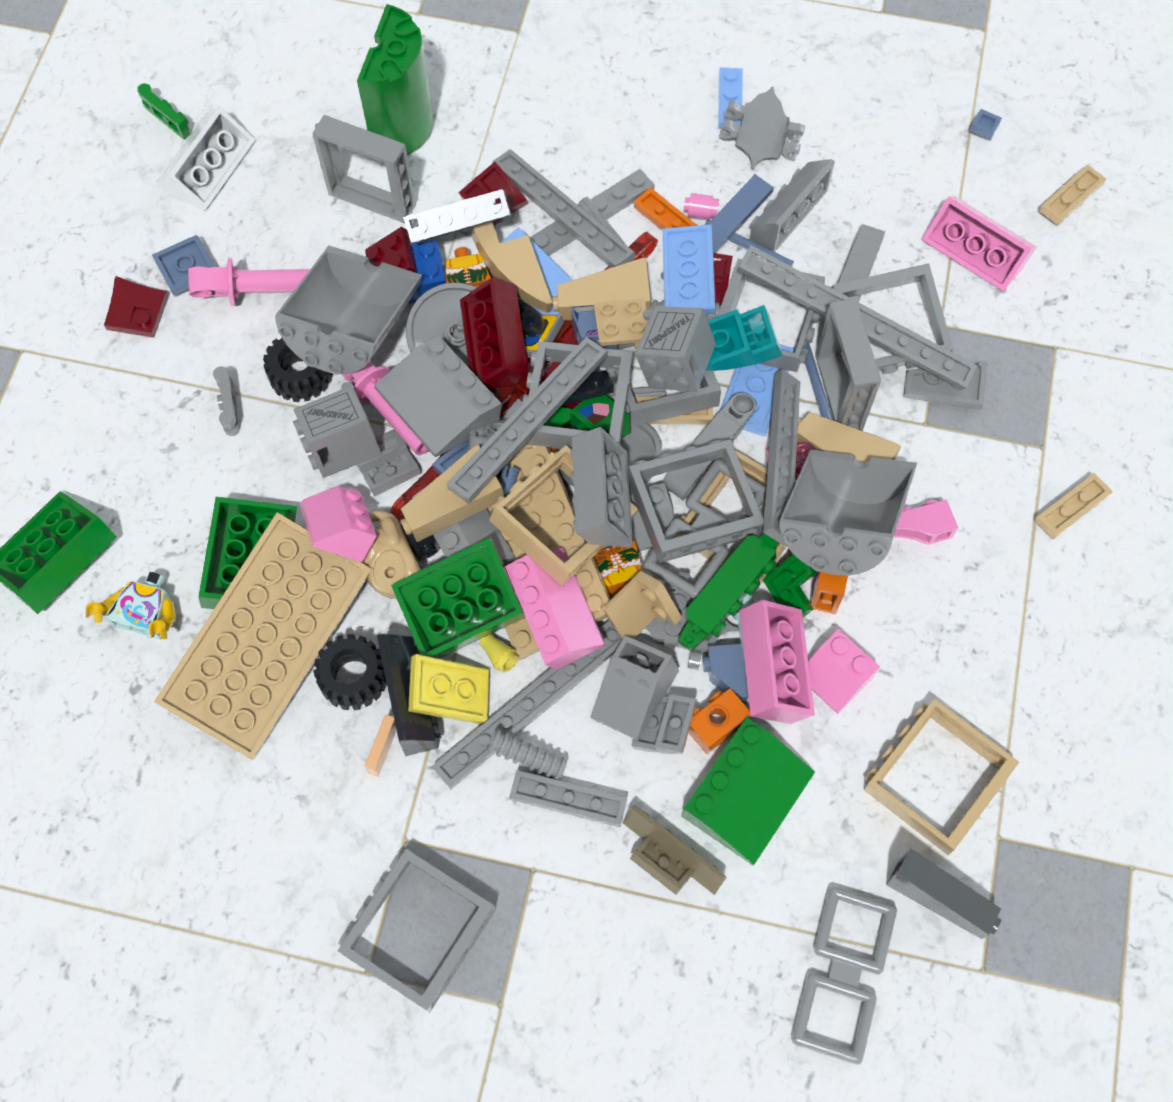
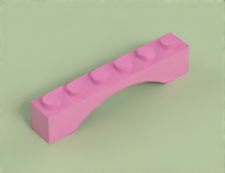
(927, 523)

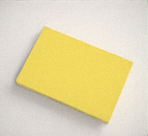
(448, 689)

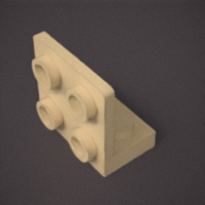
(620, 322)
(639, 605)

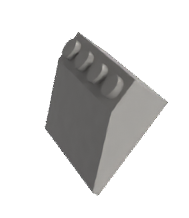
(438, 396)

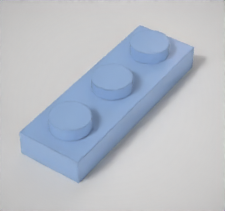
(729, 90)

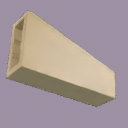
(613, 284)
(840, 438)
(440, 508)

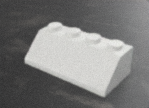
(206, 159)

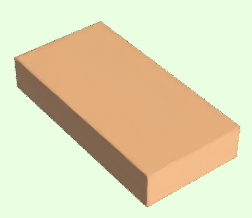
(381, 746)

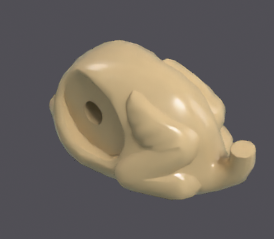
(390, 555)

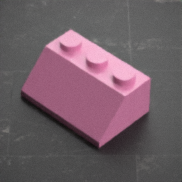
(339, 522)

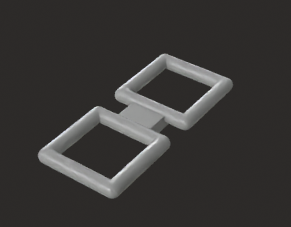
(706, 519)
(844, 975)

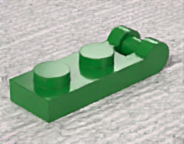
(163, 111)

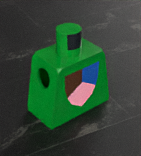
(595, 414)

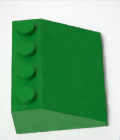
(232, 537)
(52, 551)
(458, 600)
(748, 791)

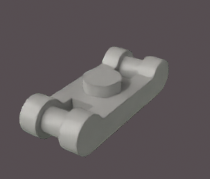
(227, 401)

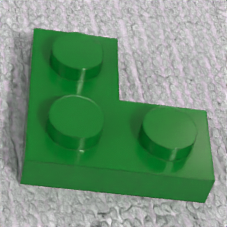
(786, 581)

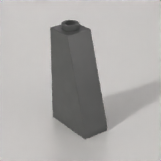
(944, 894)

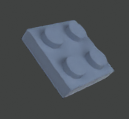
(176, 261)

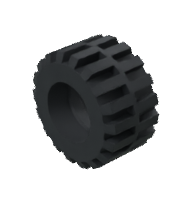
(292, 384)
(339, 654)

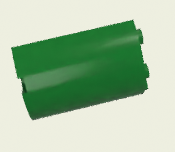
(396, 82)

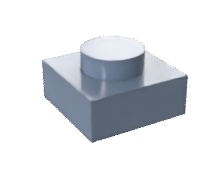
(985, 124)

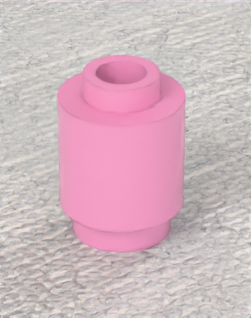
(701, 206)

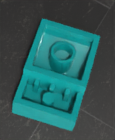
(743, 339)

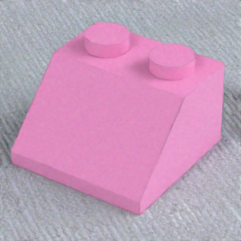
(840, 671)

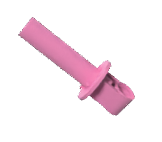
(230, 282)
(363, 384)

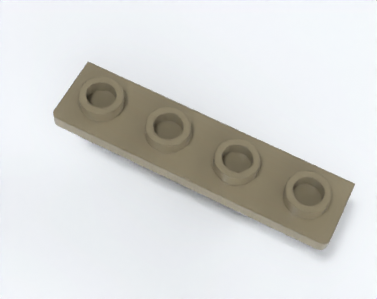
(668, 857)

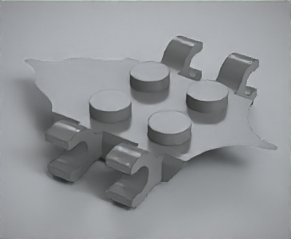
(762, 128)
(669, 633)

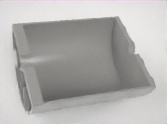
(344, 310)
(845, 511)

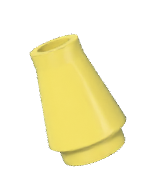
(499, 653)

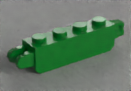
(727, 590)

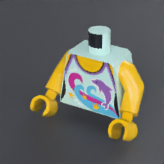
(138, 608)

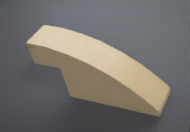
(514, 263)

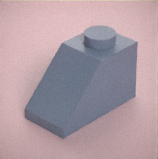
(726, 669)

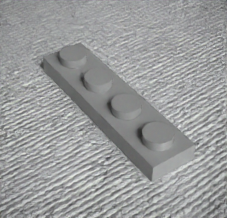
(568, 798)

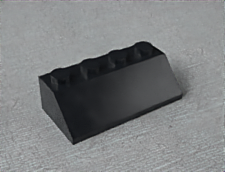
(414, 730)

